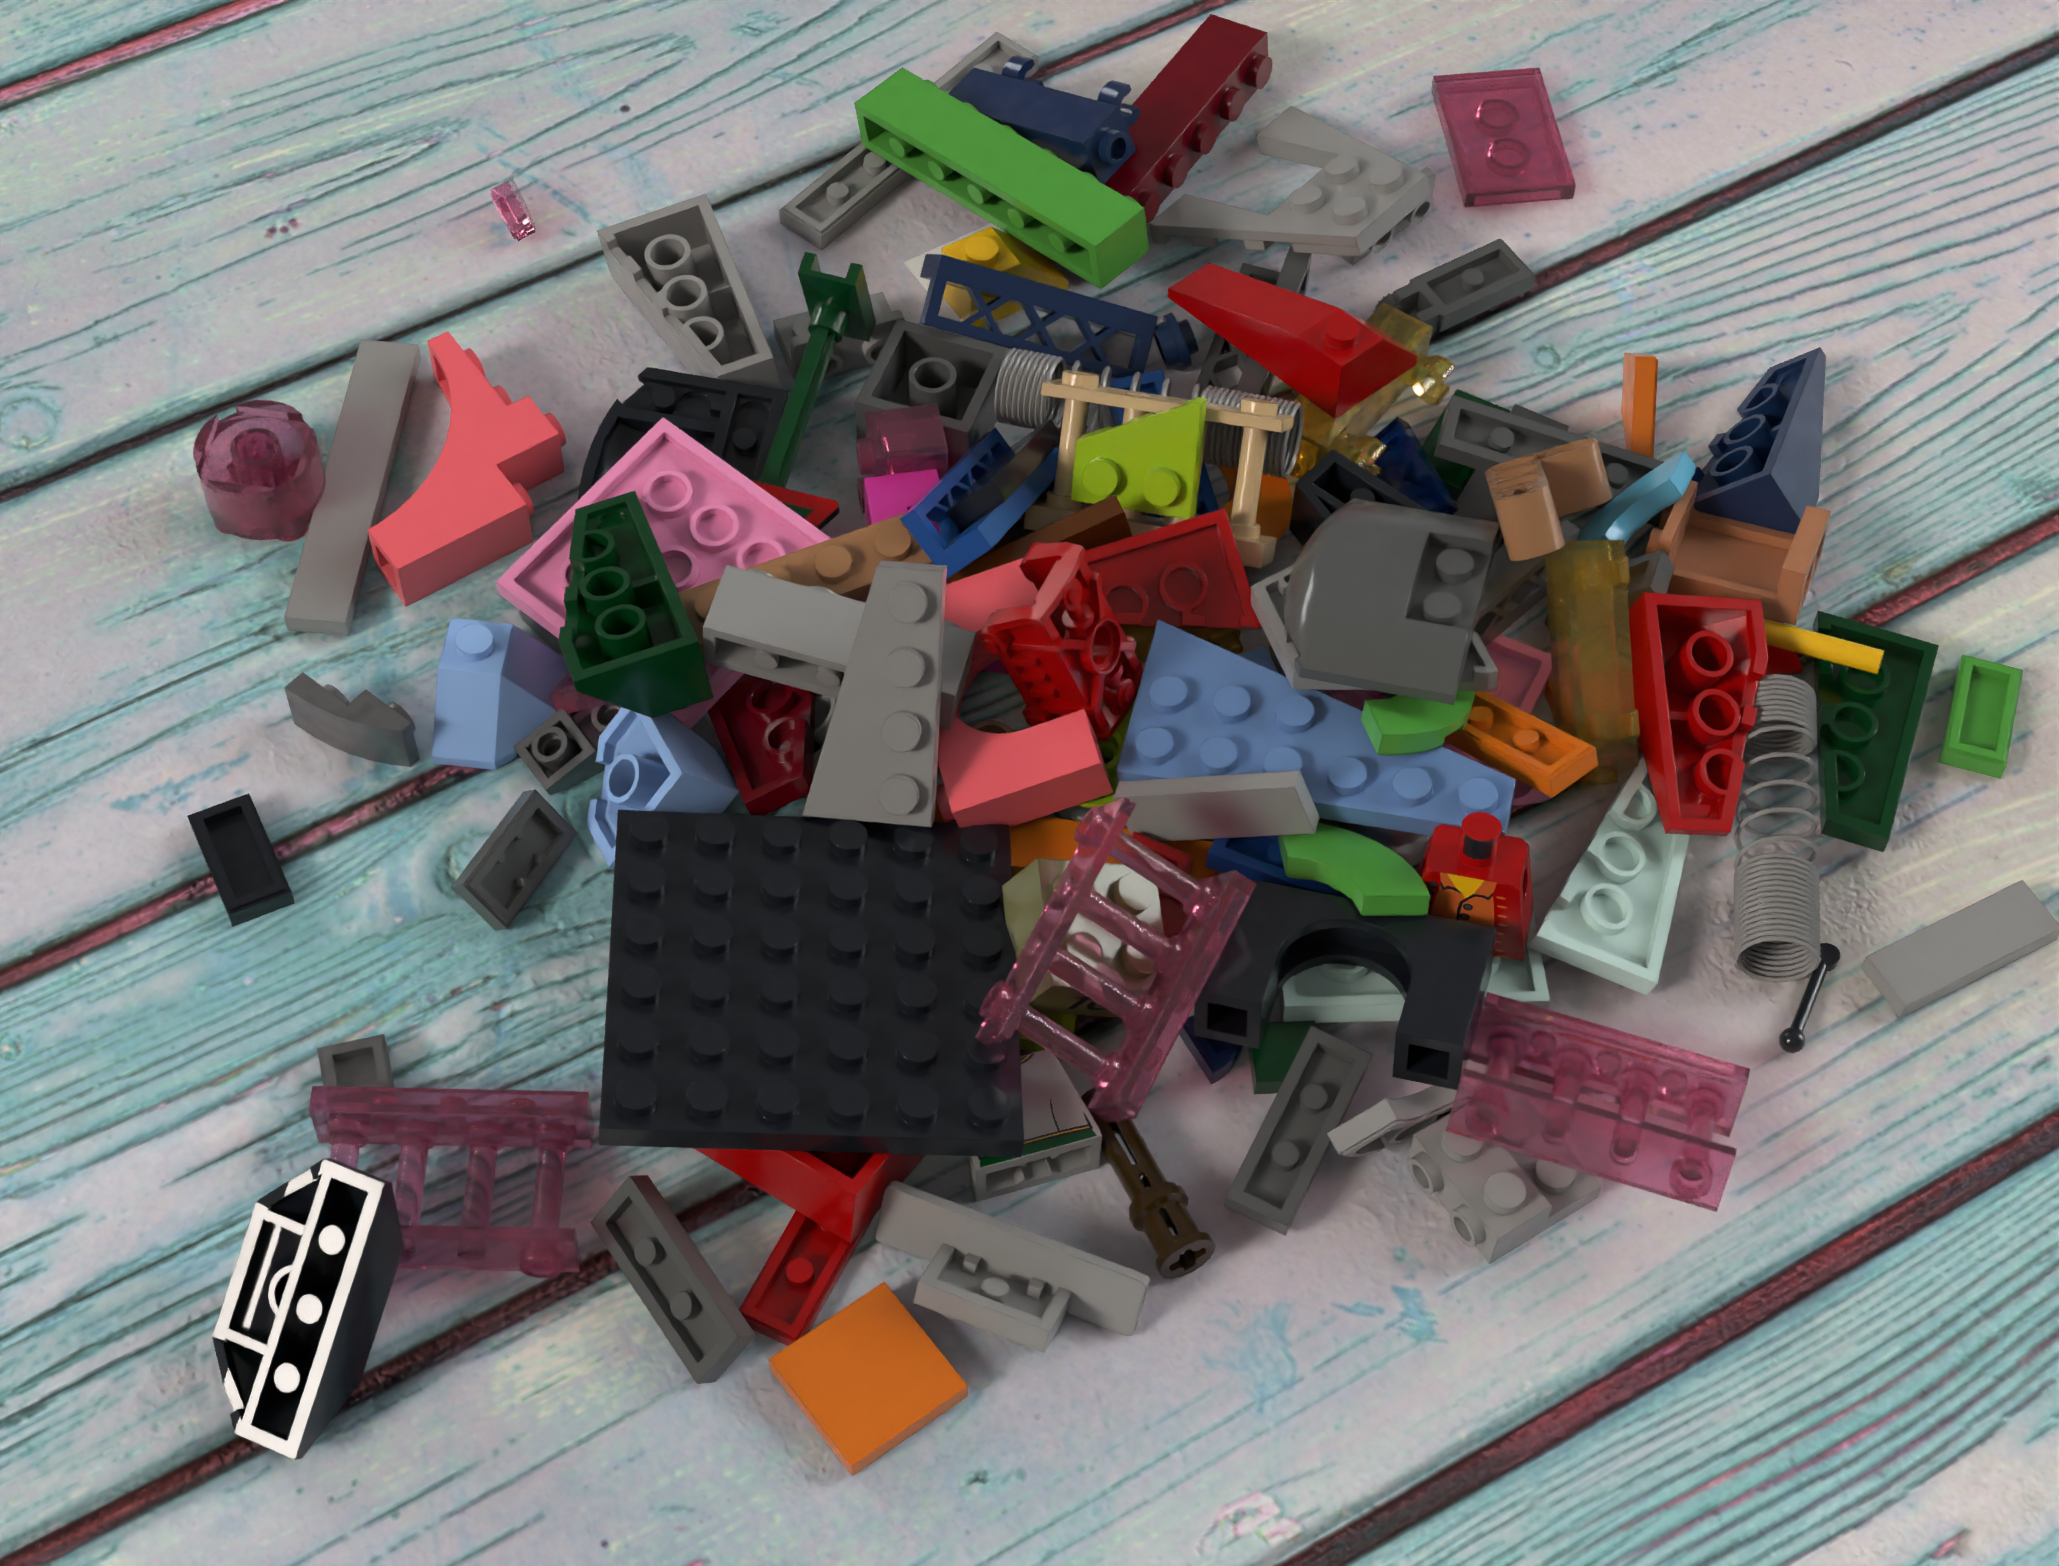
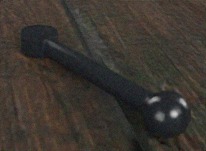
(1792, 1038)

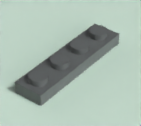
(1488, 436)

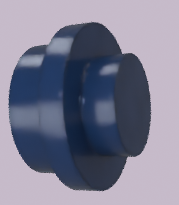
(1175, 342)

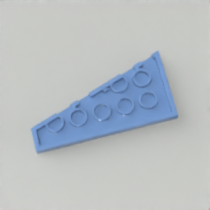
(1229, 716)

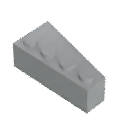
(691, 291)

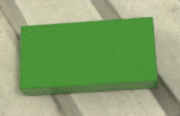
(1981, 716)

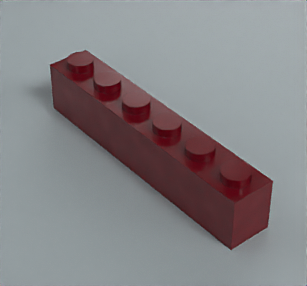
(1191, 107)

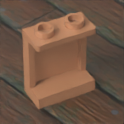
(1740, 558)

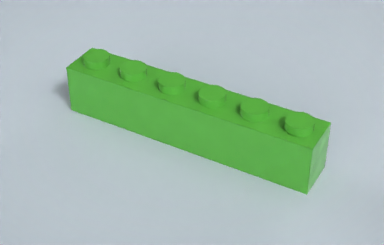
(1003, 177)

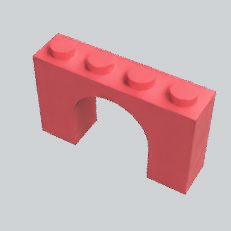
(1018, 772)

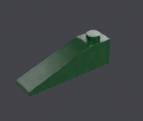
(624, 617)

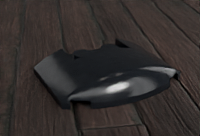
(722, 415)

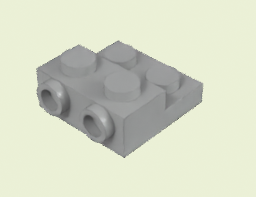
(1492, 1192)

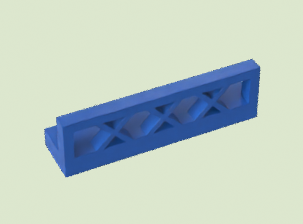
(962, 546)

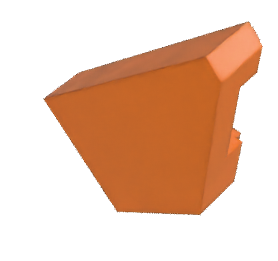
(1639, 402)

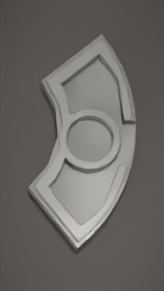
(1392, 1119)

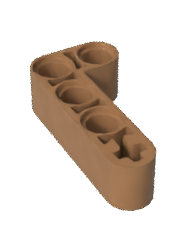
(1540, 488)

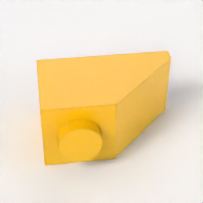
(1002, 253)

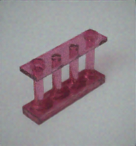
(1181, 963)
(1611, 1067)
(485, 1124)

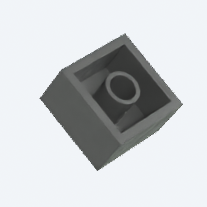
(934, 367)

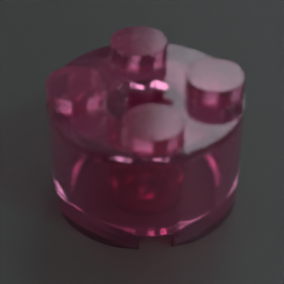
(260, 471)

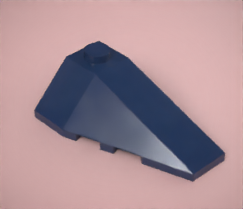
(1771, 458)

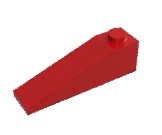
(1300, 340)
(1695, 701)

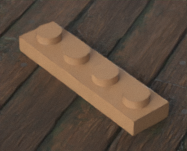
(839, 564)

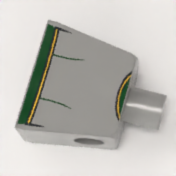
(1058, 1134)

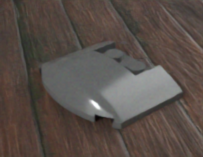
(1389, 598)

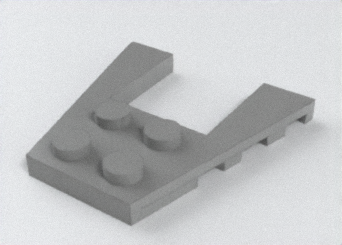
(1334, 213)

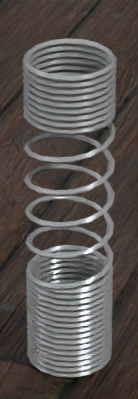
(1021, 404)
(1776, 890)

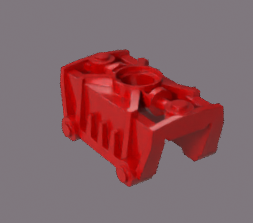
(1071, 671)

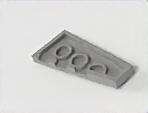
(886, 718)

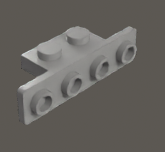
(1004, 1273)

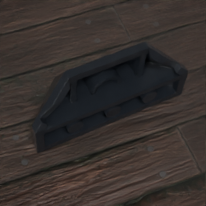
(306, 1303)

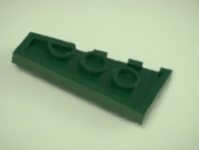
(1867, 730)

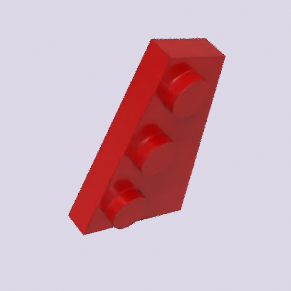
(1177, 575)

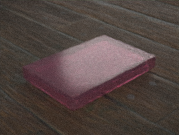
(1502, 137)

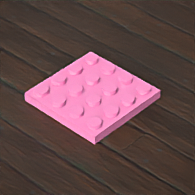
(700, 519)

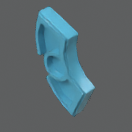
(1641, 501)

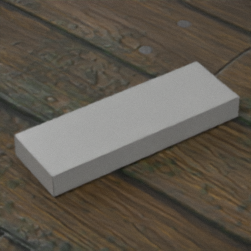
(1220, 806)
(1961, 948)

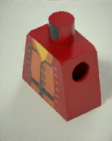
(1481, 879)

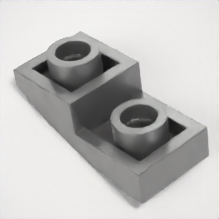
(359, 727)
(566, 747)

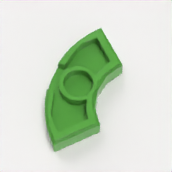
(1413, 724)
(1358, 867)

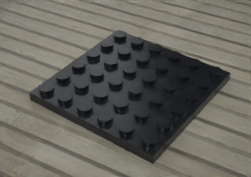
(808, 987)

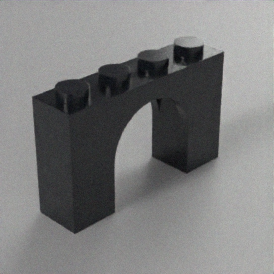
(1431, 959)

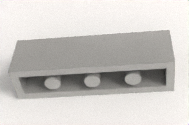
(806, 636)

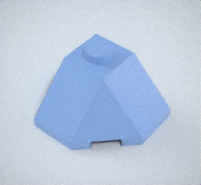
(491, 692)
(654, 768)

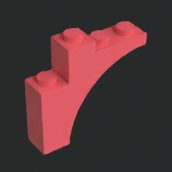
(477, 494)

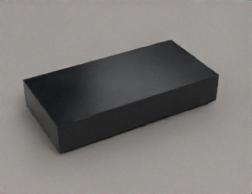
(241, 859)

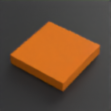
(868, 1378)

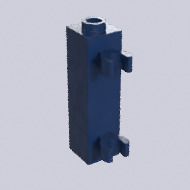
(1075, 128)

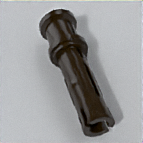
(1154, 1201)

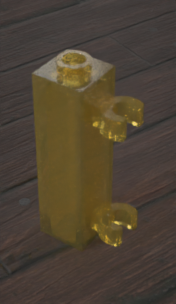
(1349, 430)
(1593, 653)

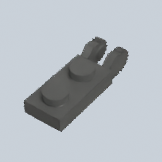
(1464, 286)

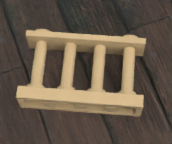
(1254, 415)

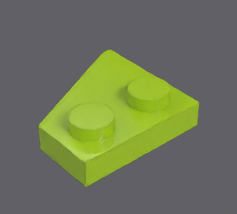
(1145, 462)

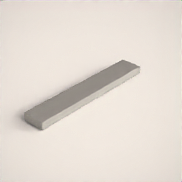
(865, 178)
(355, 488)

